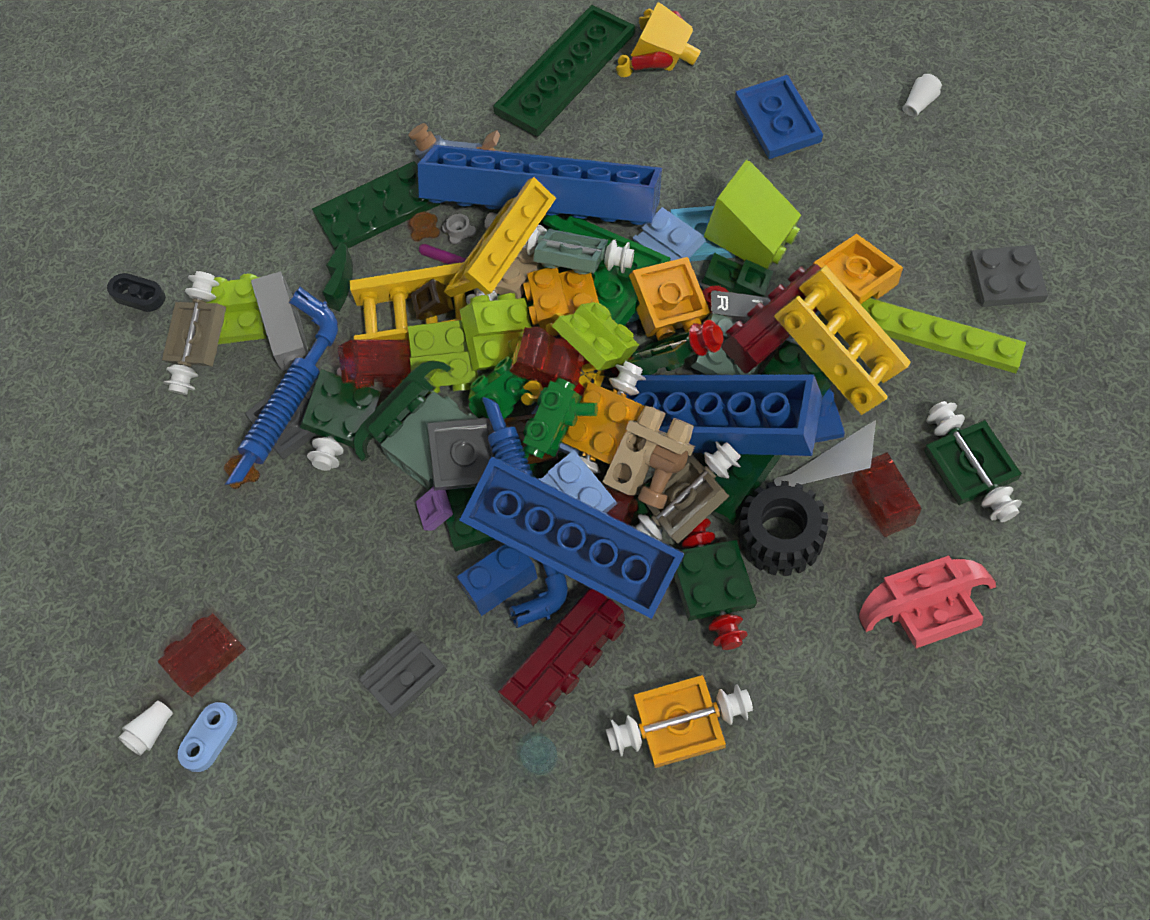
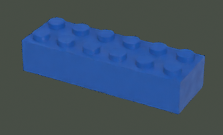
(745, 410)
(572, 537)

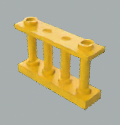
(398, 288)
(857, 329)

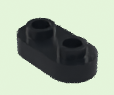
(138, 292)

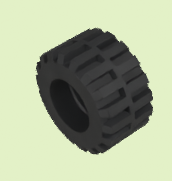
(787, 503)

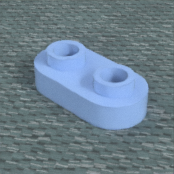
(207, 736)

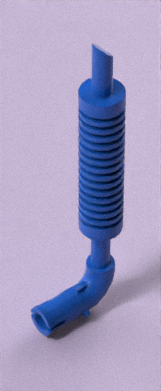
(289, 391)
(508, 449)

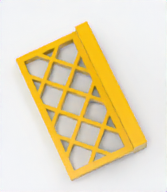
(502, 240)

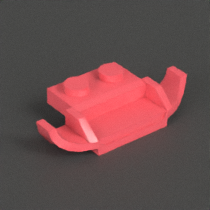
(929, 600)

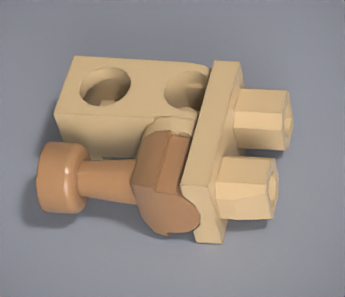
(649, 447)

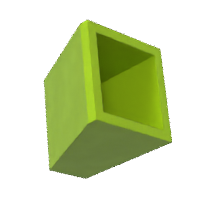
(753, 218)

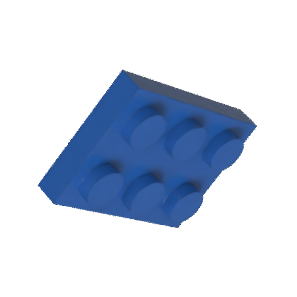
(778, 116)

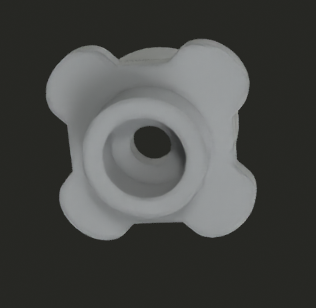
(455, 222)

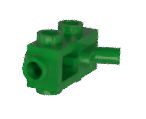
(500, 386)
(556, 412)

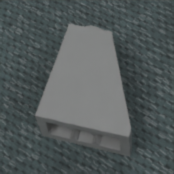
(280, 319)

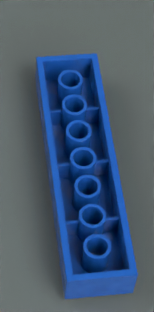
(579, 185)

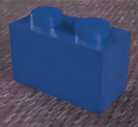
(497, 578)

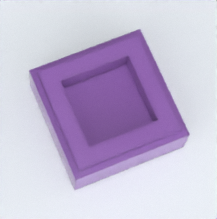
(434, 508)

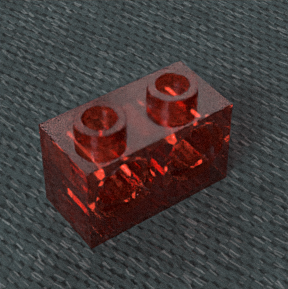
(887, 495)

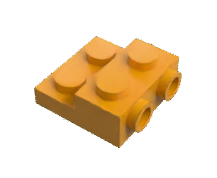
(862, 268)
(557, 293)
(668, 297)

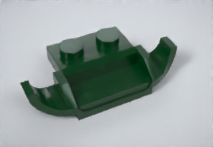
(404, 399)

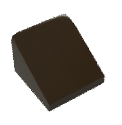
(431, 300)

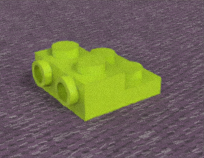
(242, 312)
(493, 328)
(597, 336)
(445, 344)

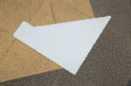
(845, 457)

